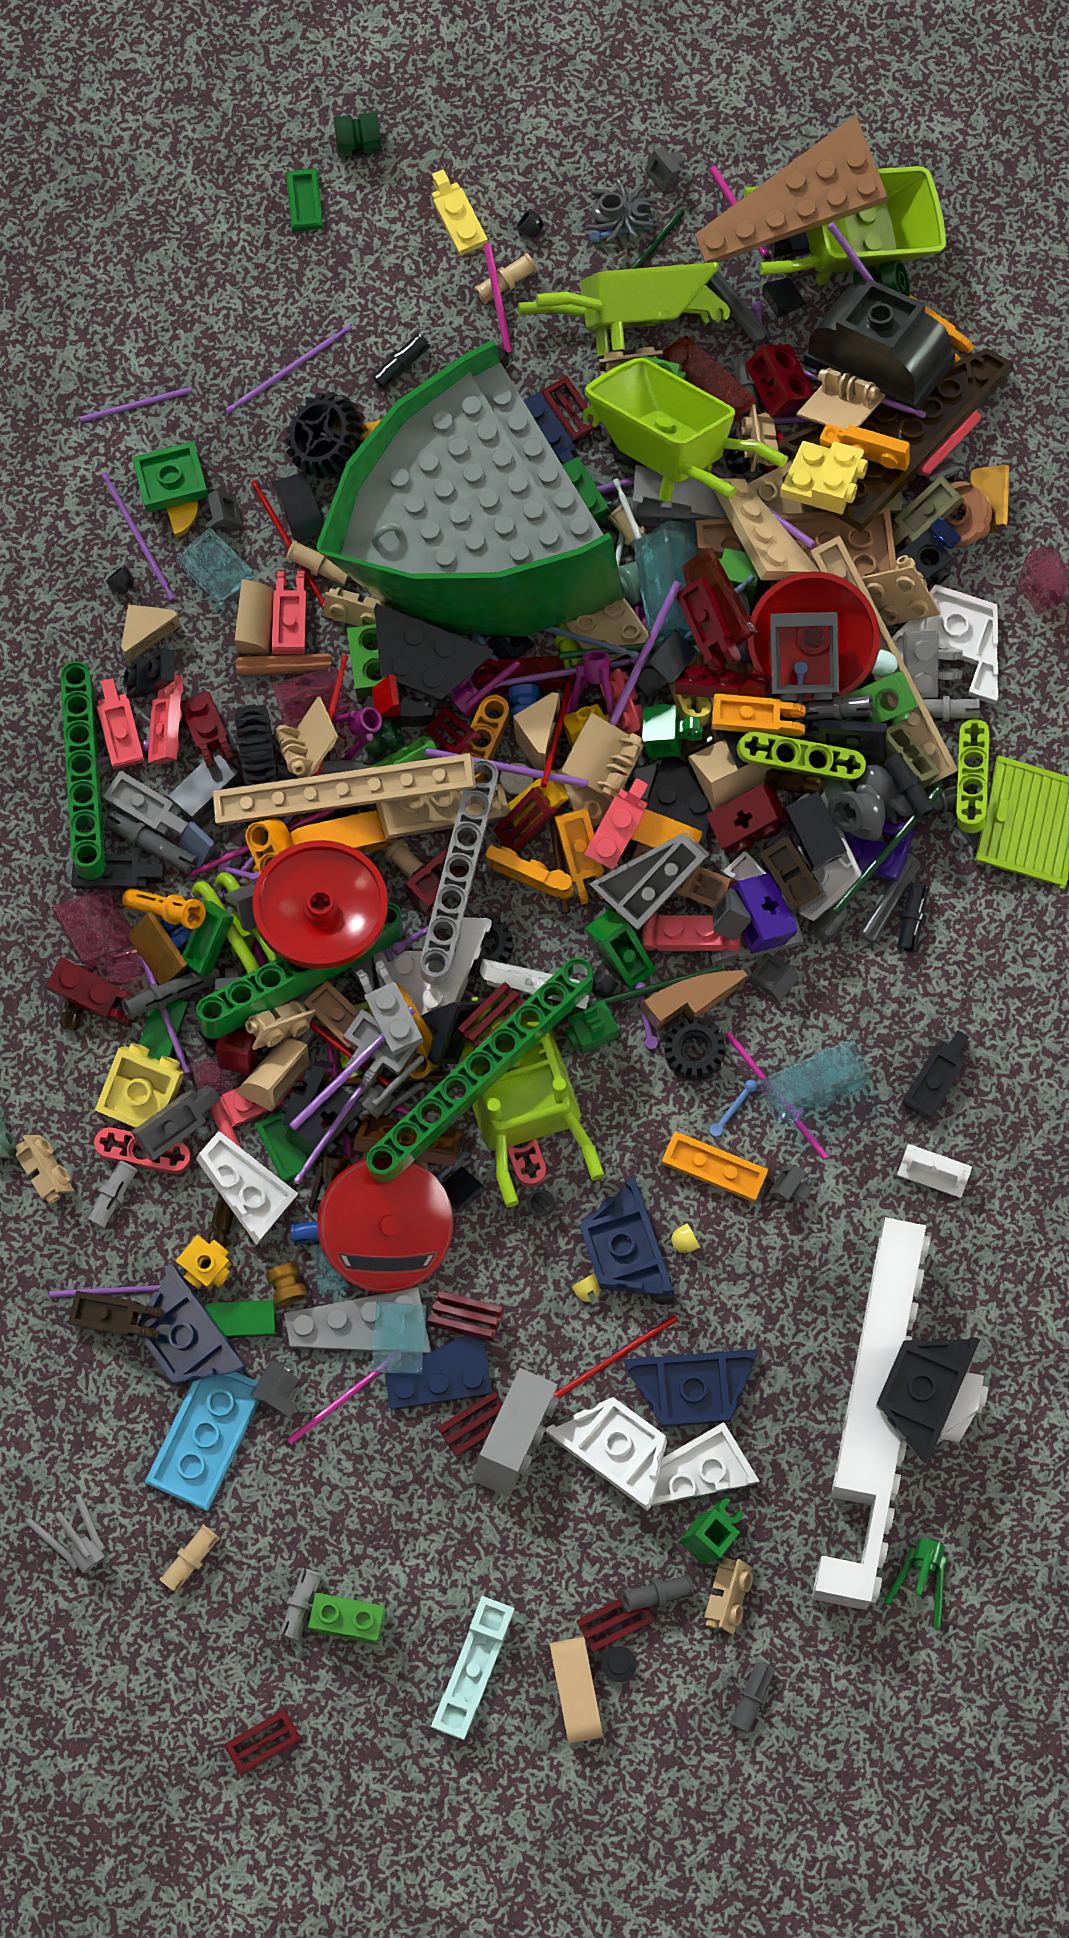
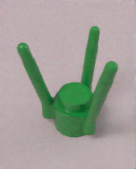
(927, 1558)

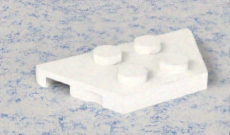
(616, 1447)

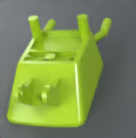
(900, 230)
(635, 300)
(668, 424)
(528, 1104)

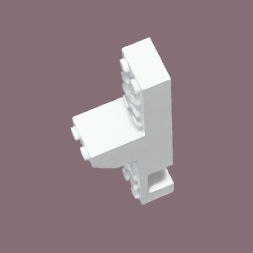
(869, 1442)

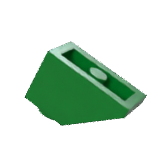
(620, 948)

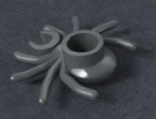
(615, 209)

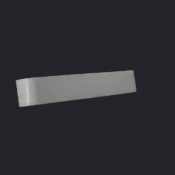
(458, 887)

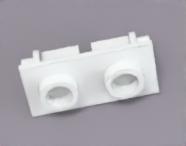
(934, 1170)

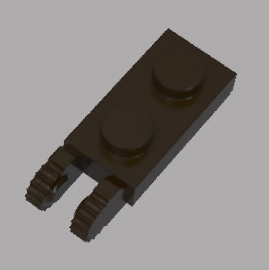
(112, 1315)

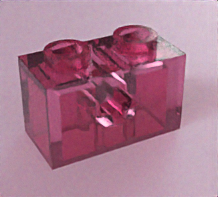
(1044, 579)
(298, 694)

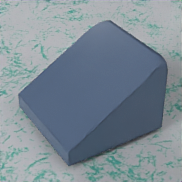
(197, 843)

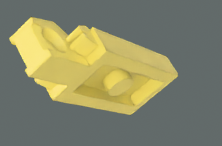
(457, 215)

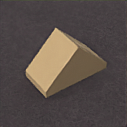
(145, 628)

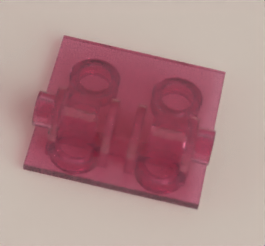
(94, 925)

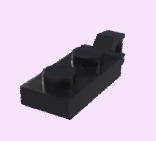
(863, 737)
(121, 873)
(936, 1077)

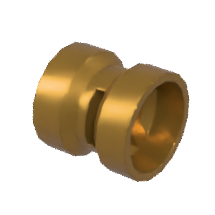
(285, 1282)

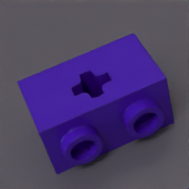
(770, 919)

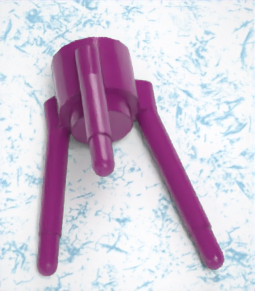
(597, 670)
(469, 699)
(360, 724)

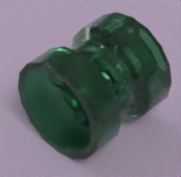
(387, 737)

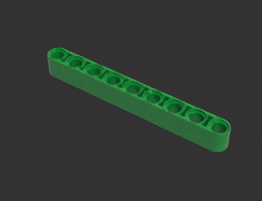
(476, 1085)

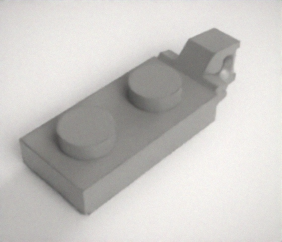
(144, 805)

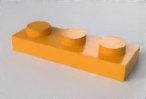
(714, 1166)

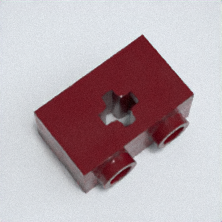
(731, 819)

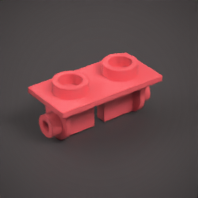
(632, 715)

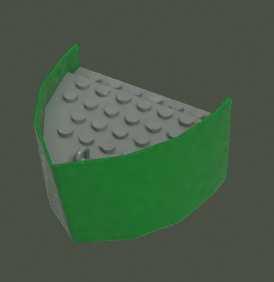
(470, 512)

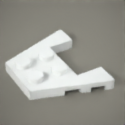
(968, 626)
(834, 877)
(428, 997)

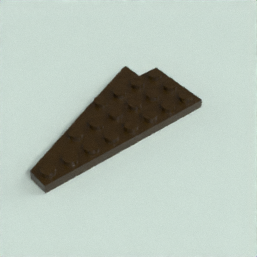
(946, 409)

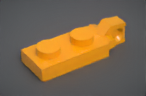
(878, 447)

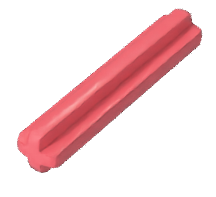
(950, 444)

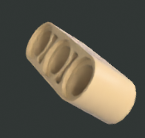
(576, 1690)

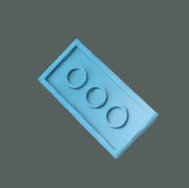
(204, 1438)

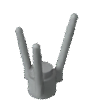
(378, 1099)
(85, 1552)

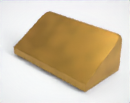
(995, 485)
(157, 949)

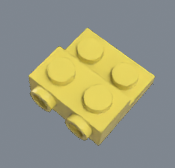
(825, 476)
(139, 1085)

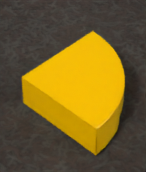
(183, 517)

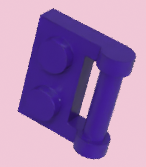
(867, 851)

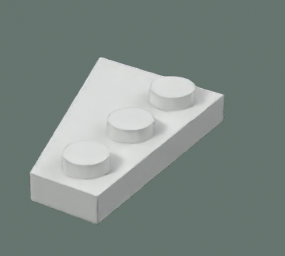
(520, 978)
(246, 1185)
(703, 1467)

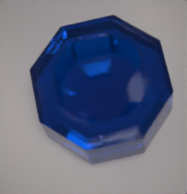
(944, 533)

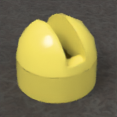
(684, 1239)
(585, 1286)

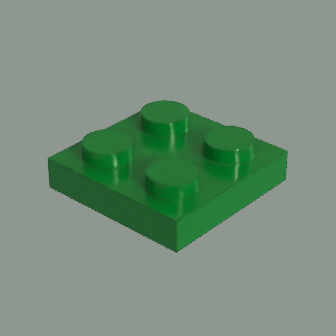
(170, 477)

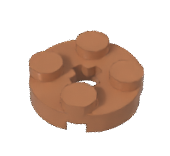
(977, 517)

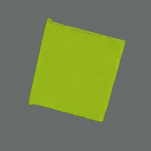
(1027, 822)

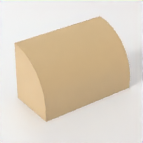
(254, 619)
(276, 1073)

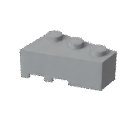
(689, 500)
(650, 879)
(515, 1432)

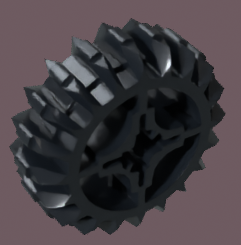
(333, 416)
(256, 745)

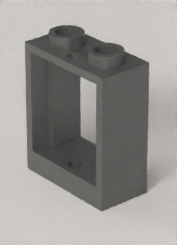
(800, 620)

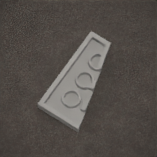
(344, 1324)

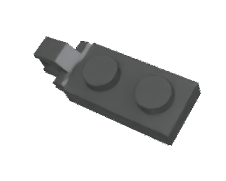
(175, 1121)

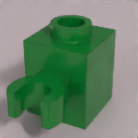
(665, 730)
(592, 1028)
(711, 1533)

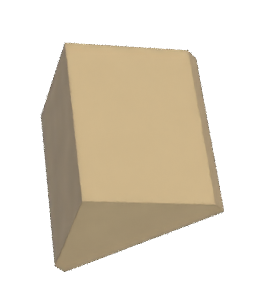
(536, 727)
(721, 777)

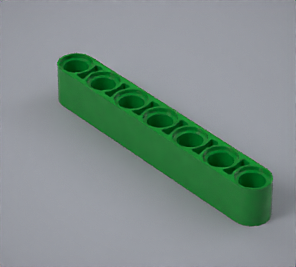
(84, 783)
(288, 985)

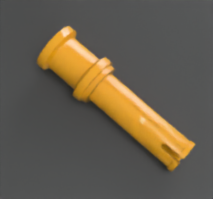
(172, 909)

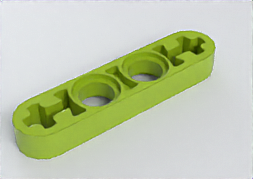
(800, 761)
(973, 775)

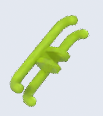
(238, 938)

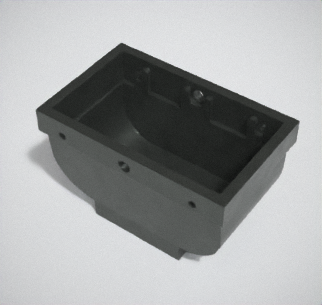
(883, 341)

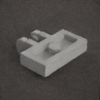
(921, 661)
(361, 1035)

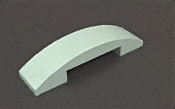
(473, 1668)

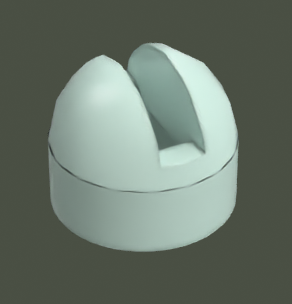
(885, 664)

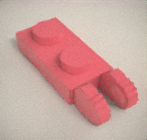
(289, 616)

